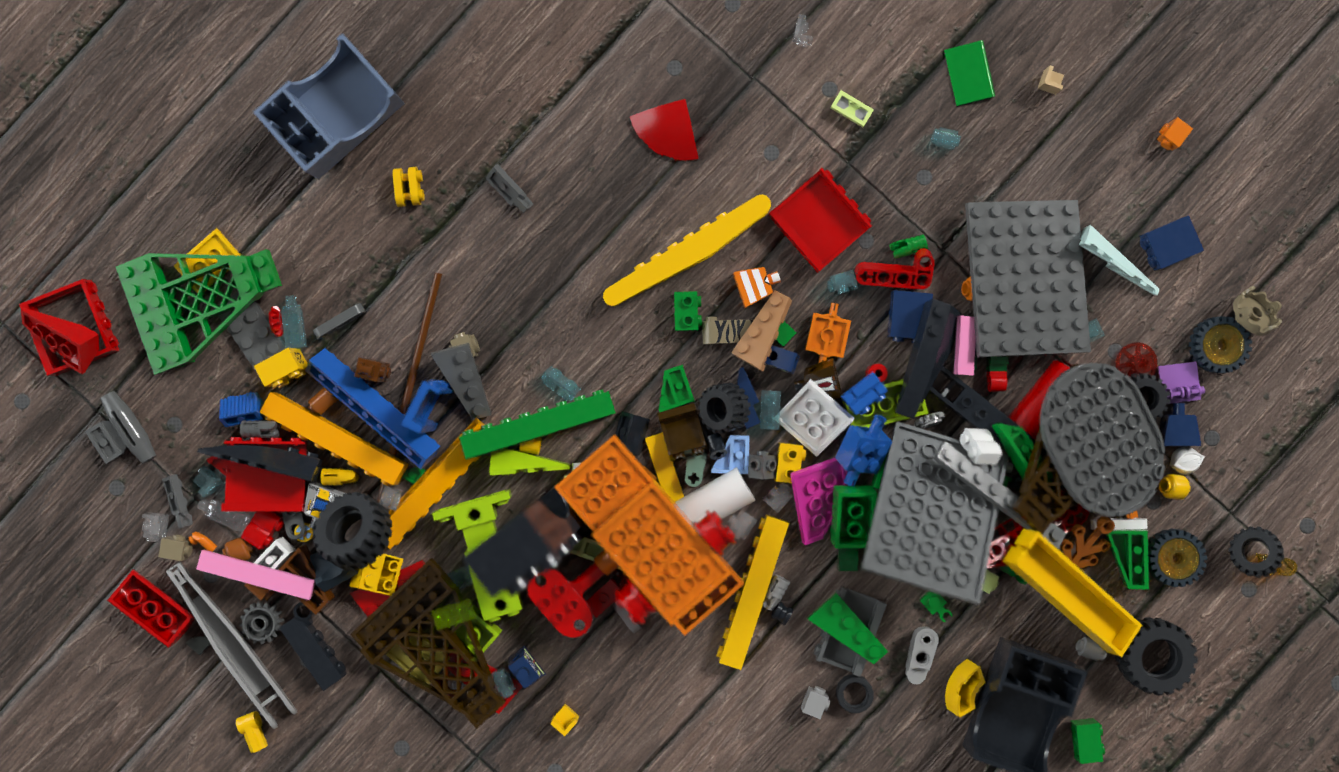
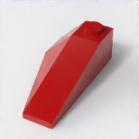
(69, 339)

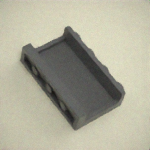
(833, 651)

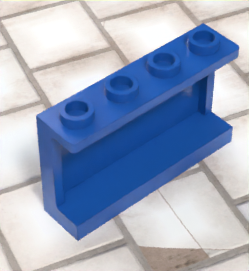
(423, 405)

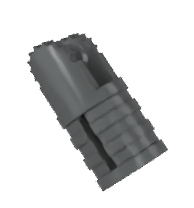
(259, 429)

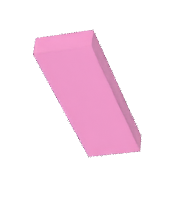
(965, 346)

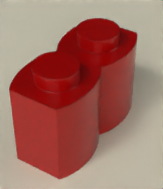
(262, 528)

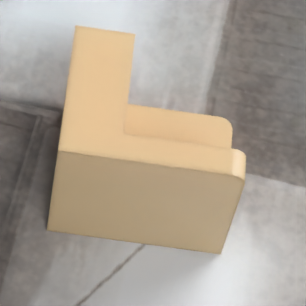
(1051, 81)

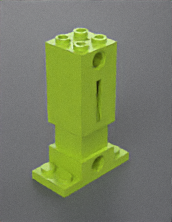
(476, 532)

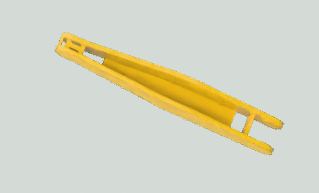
(689, 252)

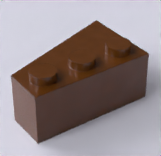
(301, 565)

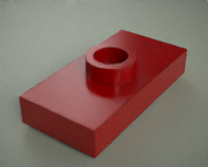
(603, 597)

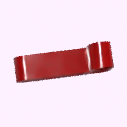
(894, 270)

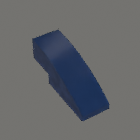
(744, 382)

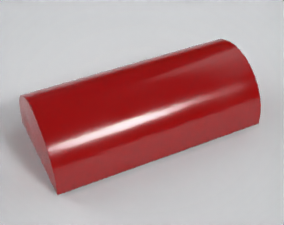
(1028, 410)
(151, 609)

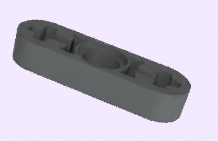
(339, 321)

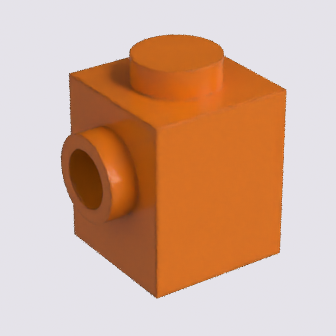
(1174, 134)

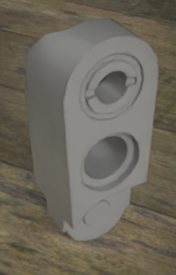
(917, 670)

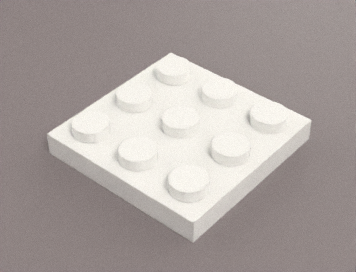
(814, 418)

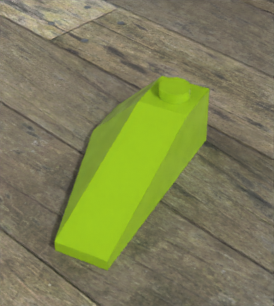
(513, 461)

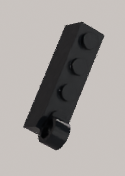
(312, 649)

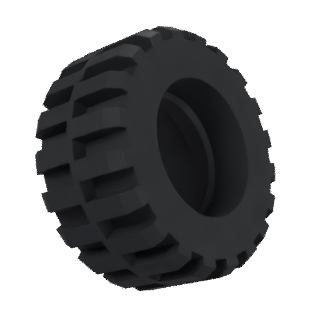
(369, 540)
(1176, 670)

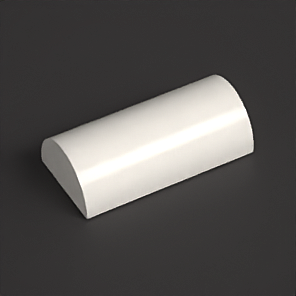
(722, 495)

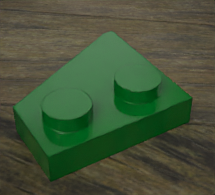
(675, 389)

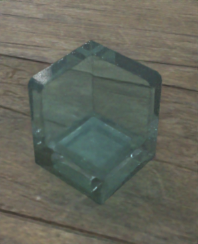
(207, 481)

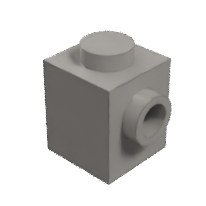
(815, 702)

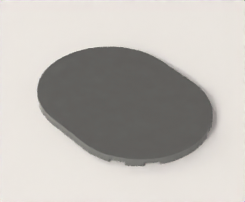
(1102, 439)

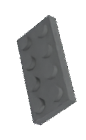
(253, 333)

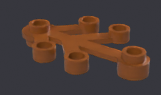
(1105, 526)

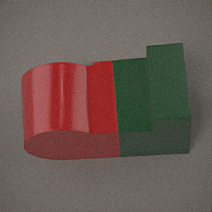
(997, 373)

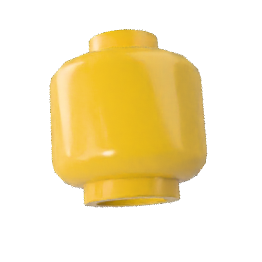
(1174, 487)

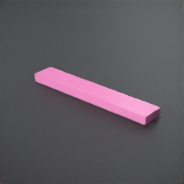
(256, 574)

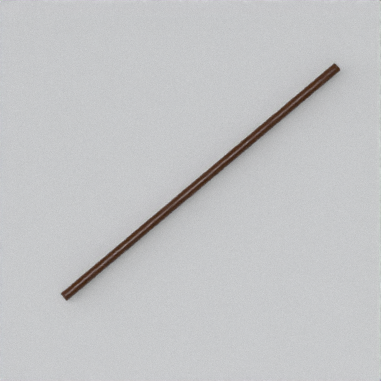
(417, 355)

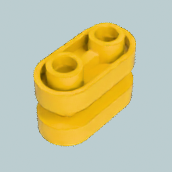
(414, 177)

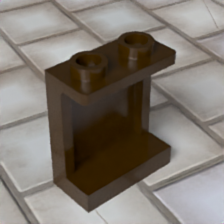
(682, 432)

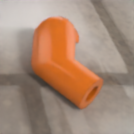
(197, 537)

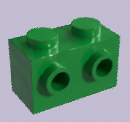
(687, 311)
(1087, 740)

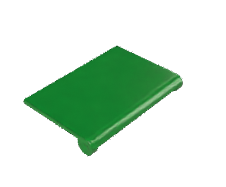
(969, 73)

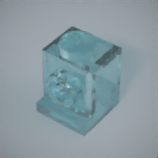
(842, 282)

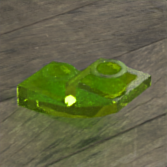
(453, 614)

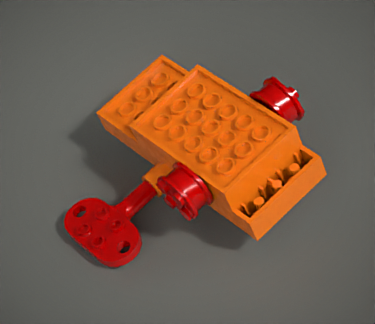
(668, 558)

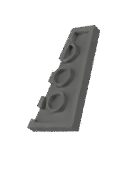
(463, 376)

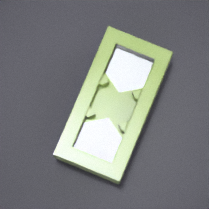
(851, 108)

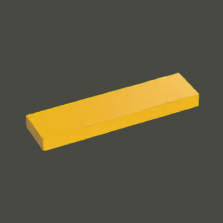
(664, 466)

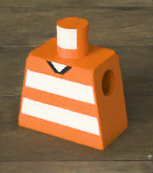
(755, 284)

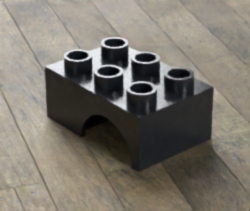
(526, 545)
(1022, 707)

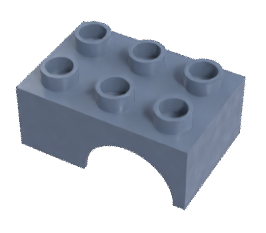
(329, 110)

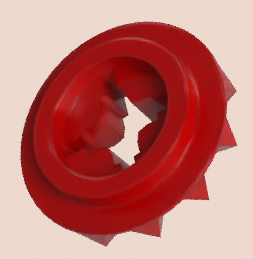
(275, 321)

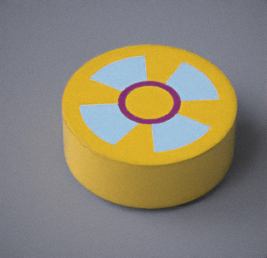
(308, 534)

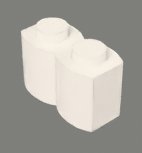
(980, 446)

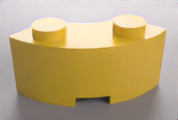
(963, 687)

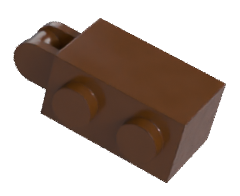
(372, 370)

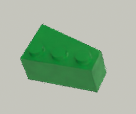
(1131, 556)

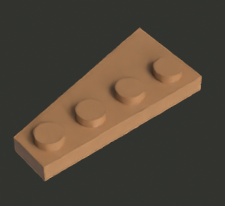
(757, 341)

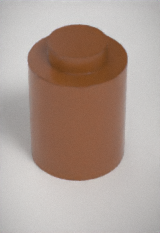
(322, 401)
(260, 592)

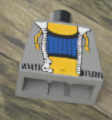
(317, 499)

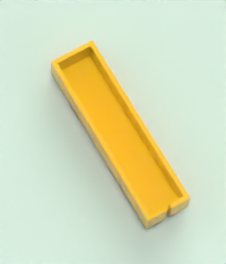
(1072, 592)

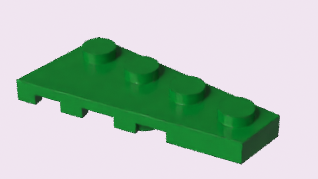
(844, 625)

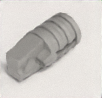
(775, 592)

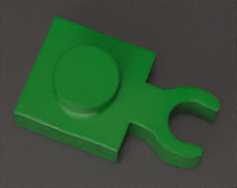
(934, 603)

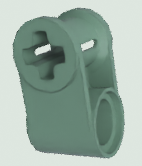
(696, 465)

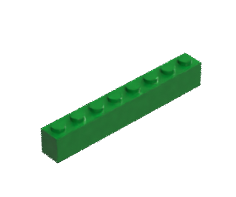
(537, 425)

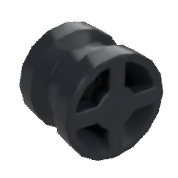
(782, 613)

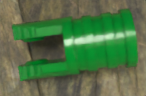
(908, 246)

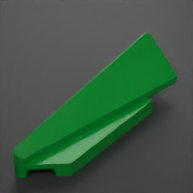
(1018, 448)

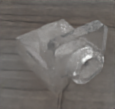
(800, 29)

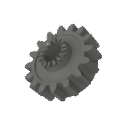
(251, 624)

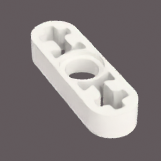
(1124, 523)

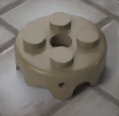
(1256, 312)

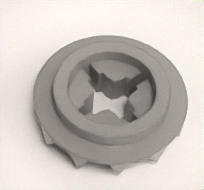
(929, 420)

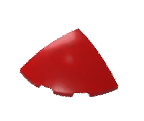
(667, 130)

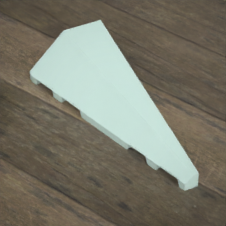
(1098, 245)

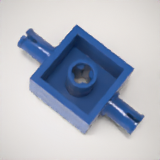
(863, 450)

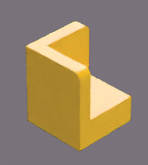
(564, 720)

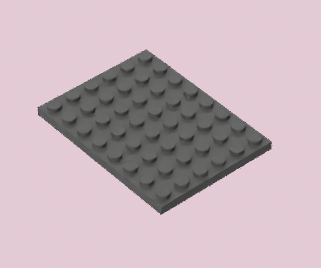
(1027, 278)
(928, 521)

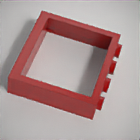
(48, 358)

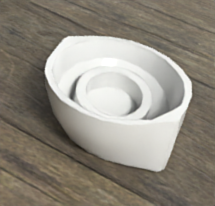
(1186, 460)

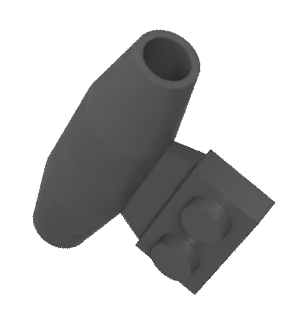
(120, 432)

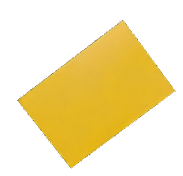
(213, 244)

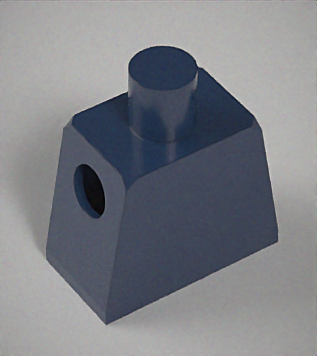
(1179, 428)

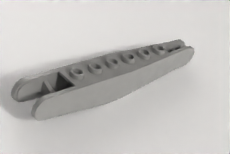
(230, 645)

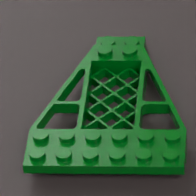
(155, 305)

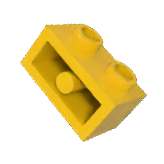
(788, 461)

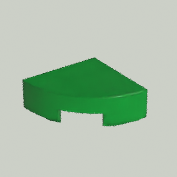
(413, 474)

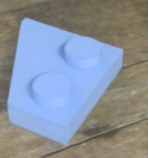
(737, 455)

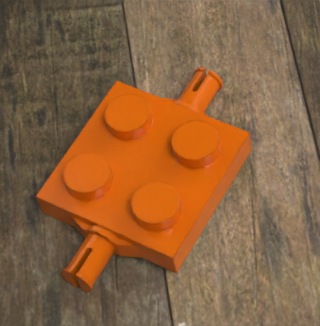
(828, 334)

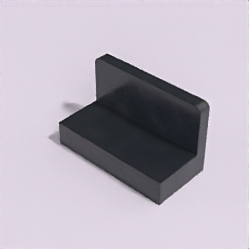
(632, 431)

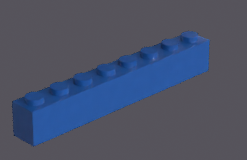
(371, 407)

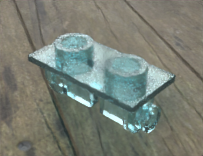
(553, 378)
(770, 410)

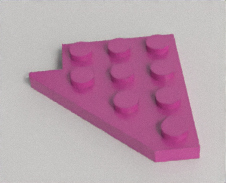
(814, 497)

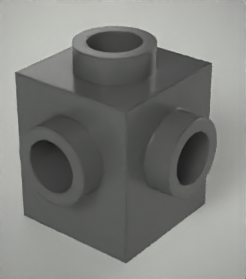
(762, 465)

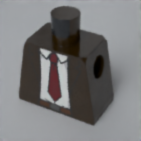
(825, 376)

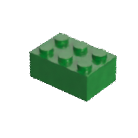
(852, 515)

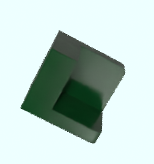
(847, 559)

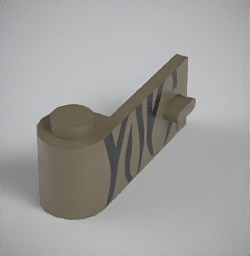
(723, 331)

